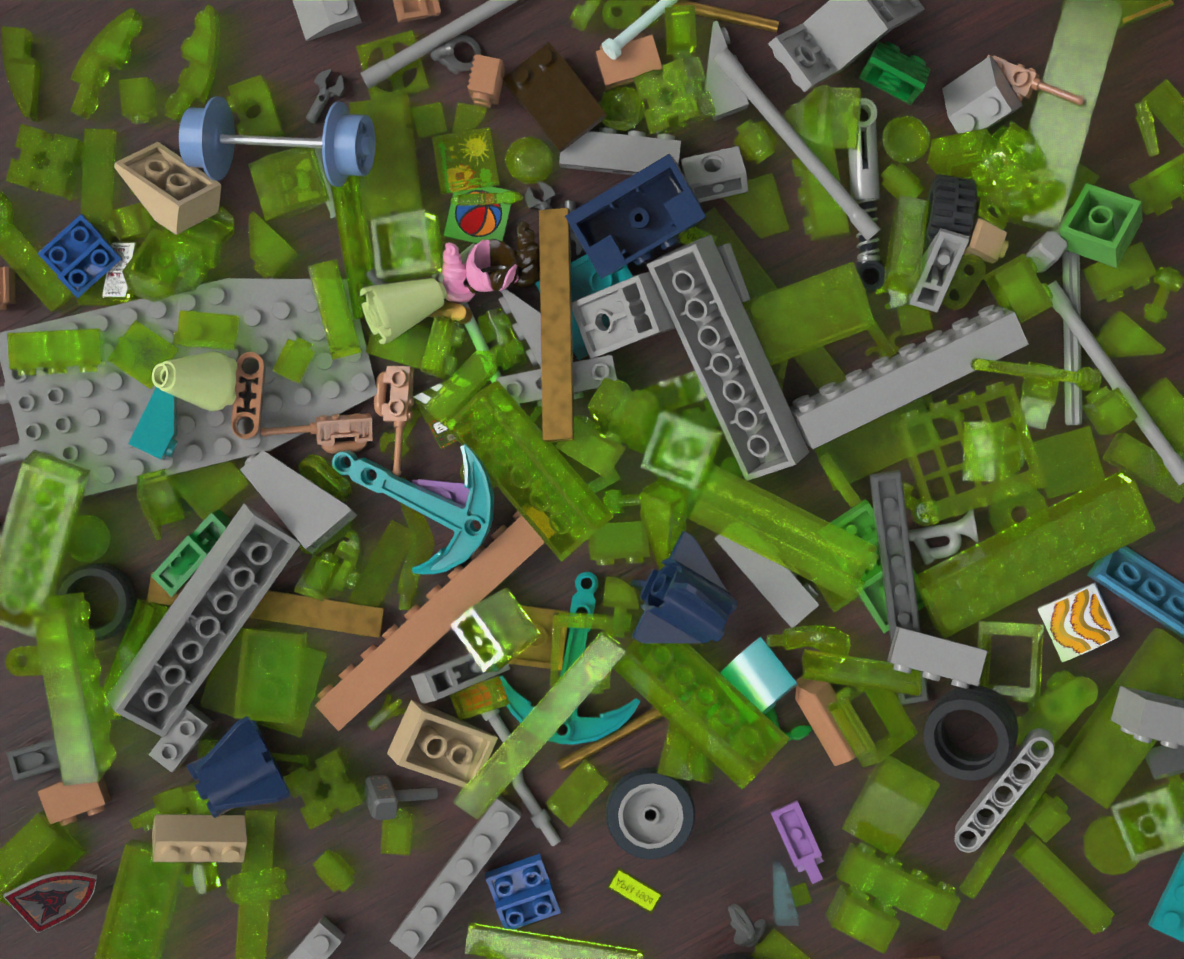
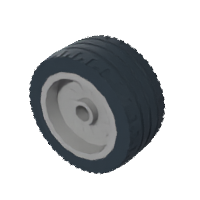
(646, 835)

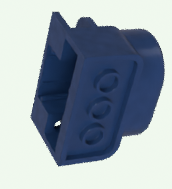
(610, 223)

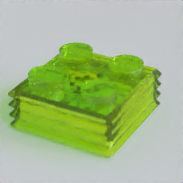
(441, 348)

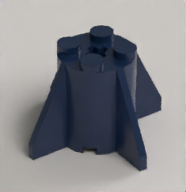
(683, 599)
(239, 771)

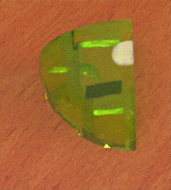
(683, 759)

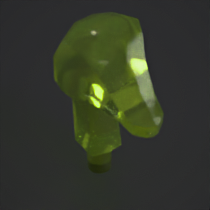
(821, 637)

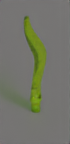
(418, 553)

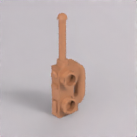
(1025, 81)
(400, 405)
(332, 427)

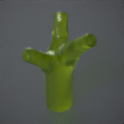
(387, 711)

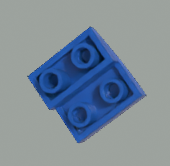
(79, 255)
(522, 892)

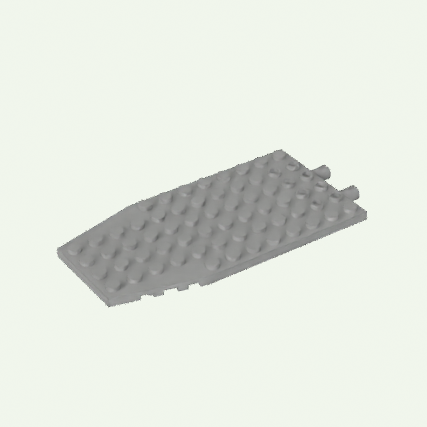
(95, 414)

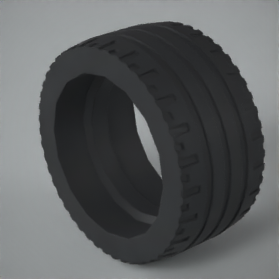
(949, 756)

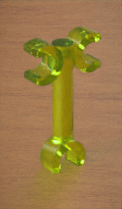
(886, 346)

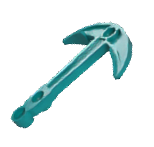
(442, 510)
(579, 728)

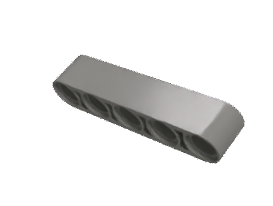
(1009, 777)

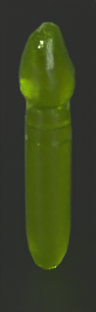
(506, 197)

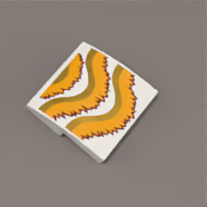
(1078, 622)

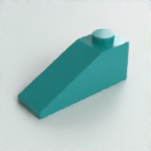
(157, 426)

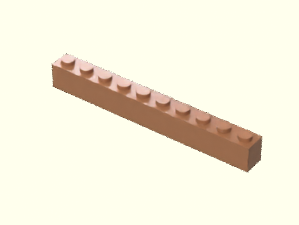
(428, 623)

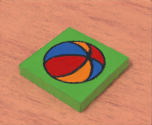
(477, 221)

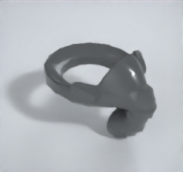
(445, 56)
(748, 934)

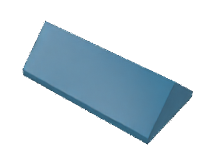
(1142, 586)

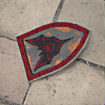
(52, 898)

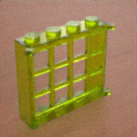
(981, 495)

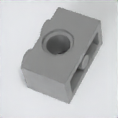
(716, 174)
(181, 738)

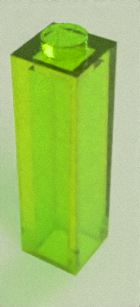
(1064, 885)

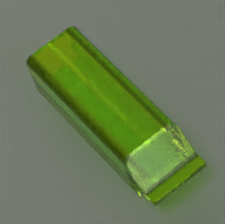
(334, 309)
(463, 385)

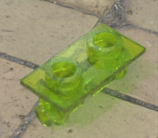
(497, 326)
(244, 889)

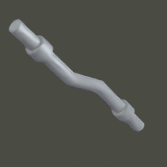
(539, 816)

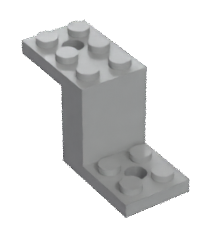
(838, 37)
(635, 310)

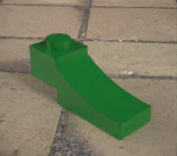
(190, 553)

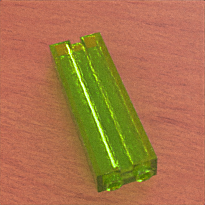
(784, 533)

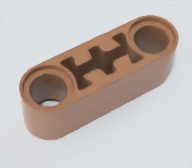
(241, 388)

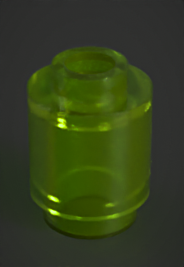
(901, 181)
(334, 871)

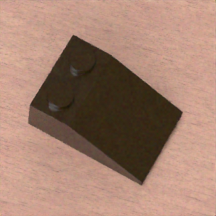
(554, 97)

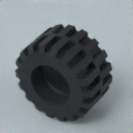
(950, 206)

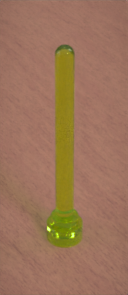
(1085, 378)

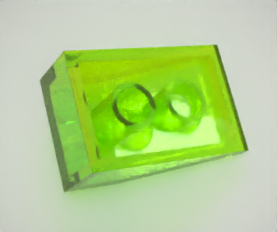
(890, 805)

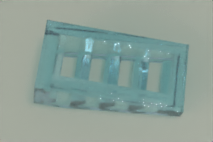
(783, 904)

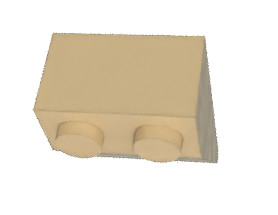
(168, 188)
(440, 745)

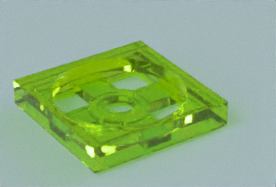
(408, 39)

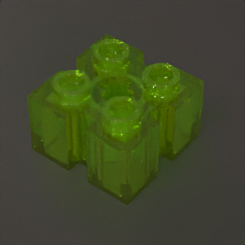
(674, 95)
(35, 147)
(625, 413)
(318, 805)

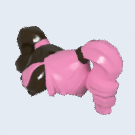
(491, 266)

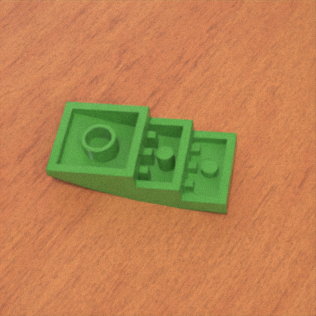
(861, 523)

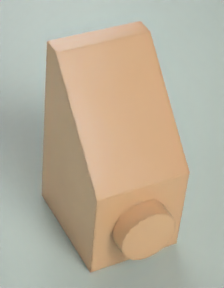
(986, 241)

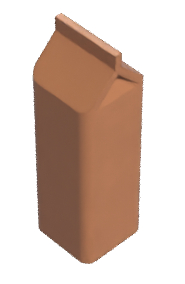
(813, 700)

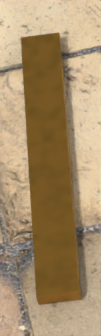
(556, 326)
(302, 611)

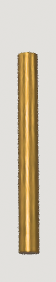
(731, 16)
(596, 746)

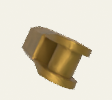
(454, 311)

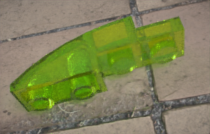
(107, 49)
(202, 54)
(172, 802)

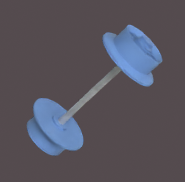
(209, 141)

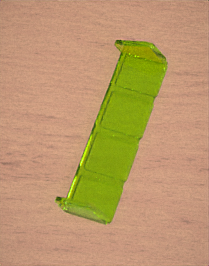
(1059, 125)

